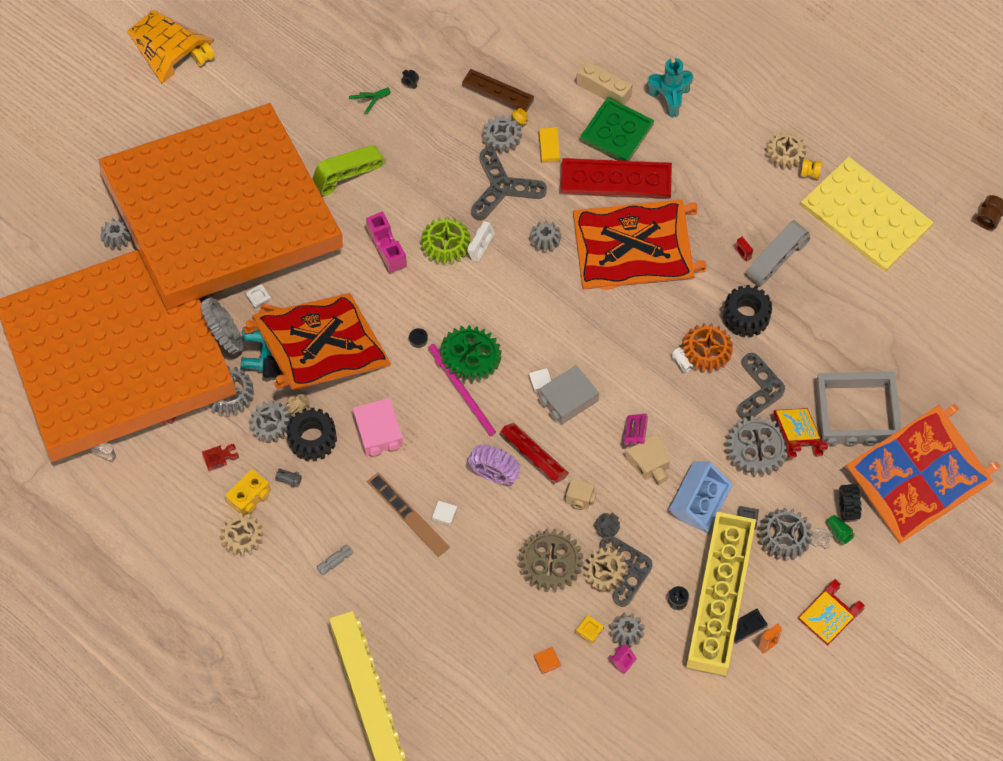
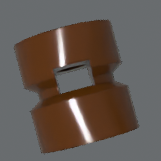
(990, 213)

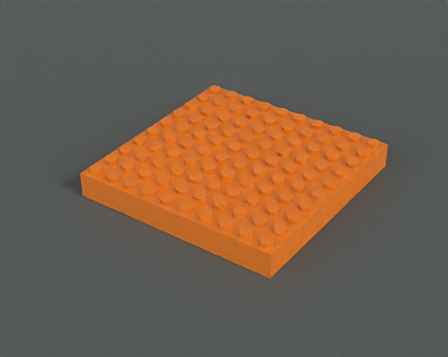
(220, 205)
(109, 355)

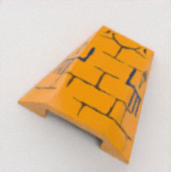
(164, 42)

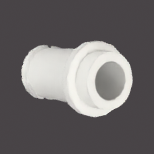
(683, 362)

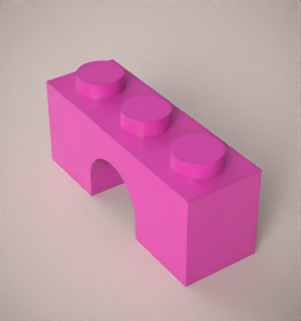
(389, 249)

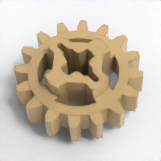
(795, 147)
(237, 527)
(601, 577)

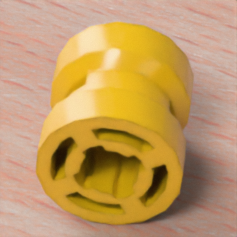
(202, 54)
(807, 171)

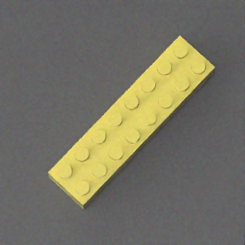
(721, 594)
(366, 688)

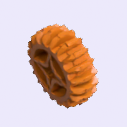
(694, 344)

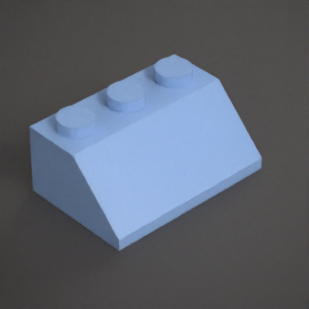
(701, 496)

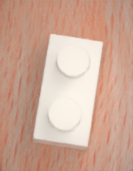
(481, 241)

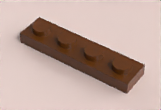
(497, 90)

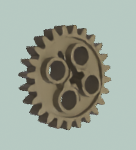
(569, 562)

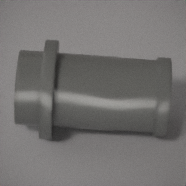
(288, 477)

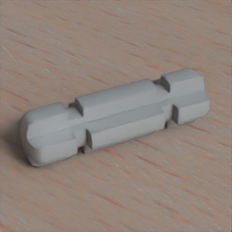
(334, 560)

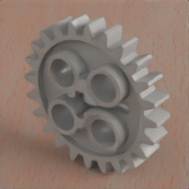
(222, 325)
(739, 447)

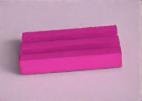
(628, 438)

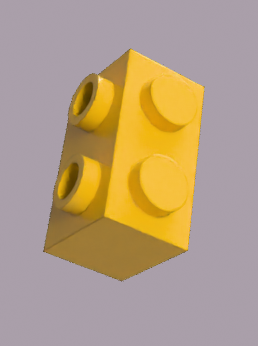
(248, 493)

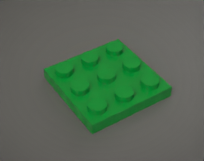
(617, 130)

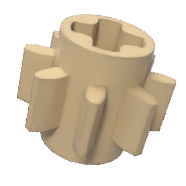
(297, 403)

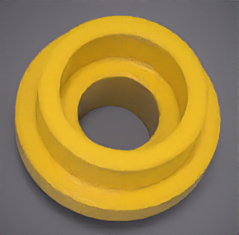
(521, 116)

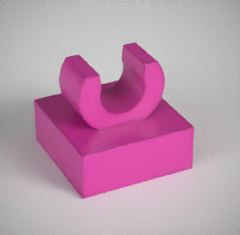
(623, 658)

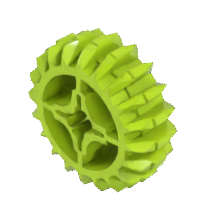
(435, 237)

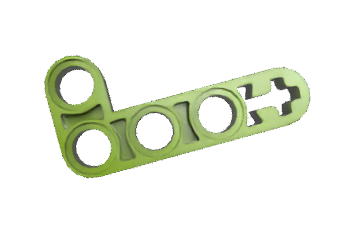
(345, 166)

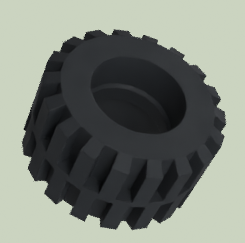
(750, 298)
(311, 420)

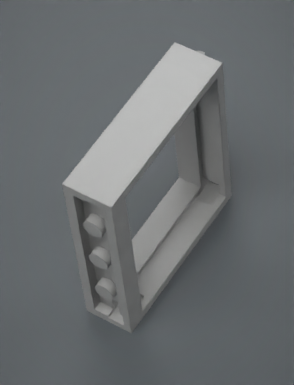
(856, 380)

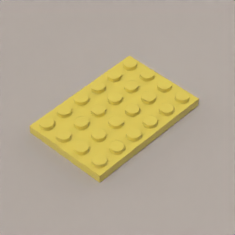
(867, 214)

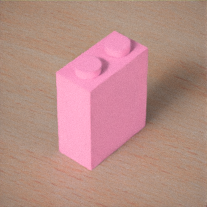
(378, 427)

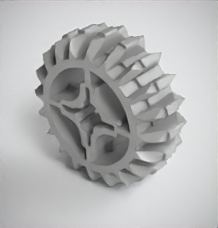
(240, 399)
(778, 521)

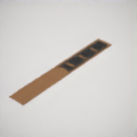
(408, 514)

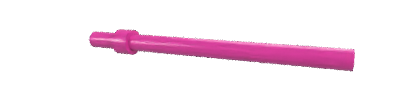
(463, 391)

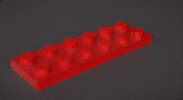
(616, 177)

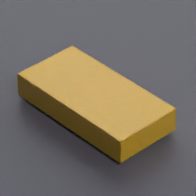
(549, 144)

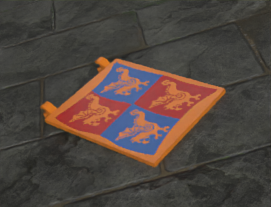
(920, 473)

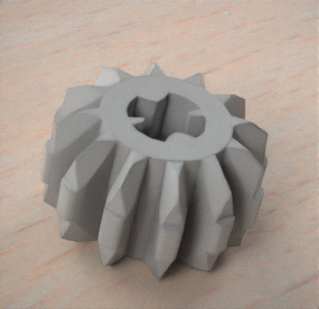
(115, 234)
(545, 236)
(627, 622)

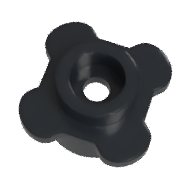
(410, 78)

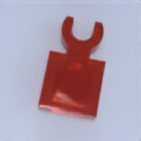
(217, 457)

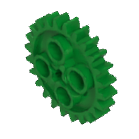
(482, 363)

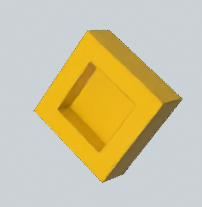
(589, 629)

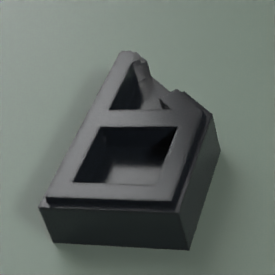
(271, 368)
(749, 625)

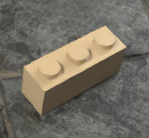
(603, 83)

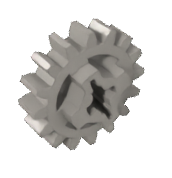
(501, 134)
(267, 415)

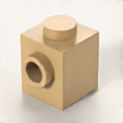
(580, 494)

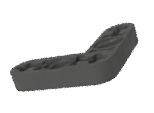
(766, 387)
(634, 569)

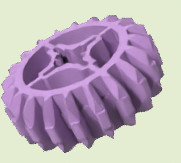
(494, 464)

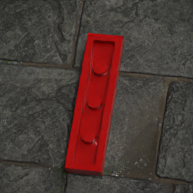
(530, 448)

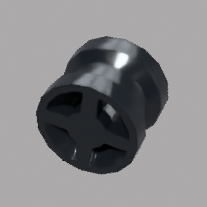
(678, 603)

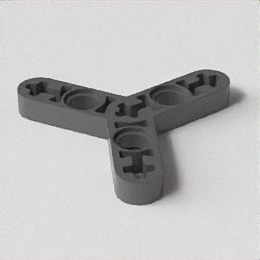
(502, 178)

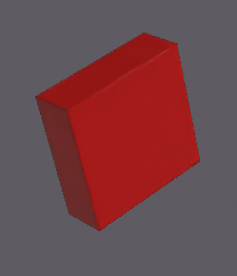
(744, 249)

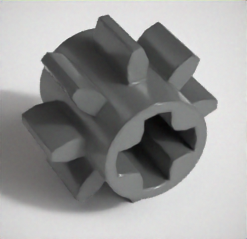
(607, 524)

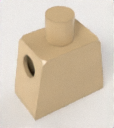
(650, 459)

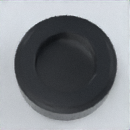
(418, 338)

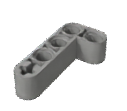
(790, 239)

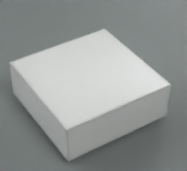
(258, 296)
(539, 379)
(444, 513)

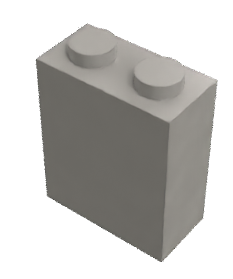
(568, 395)

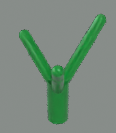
(376, 95)

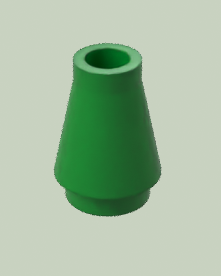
(841, 531)

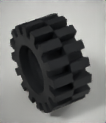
(850, 502)

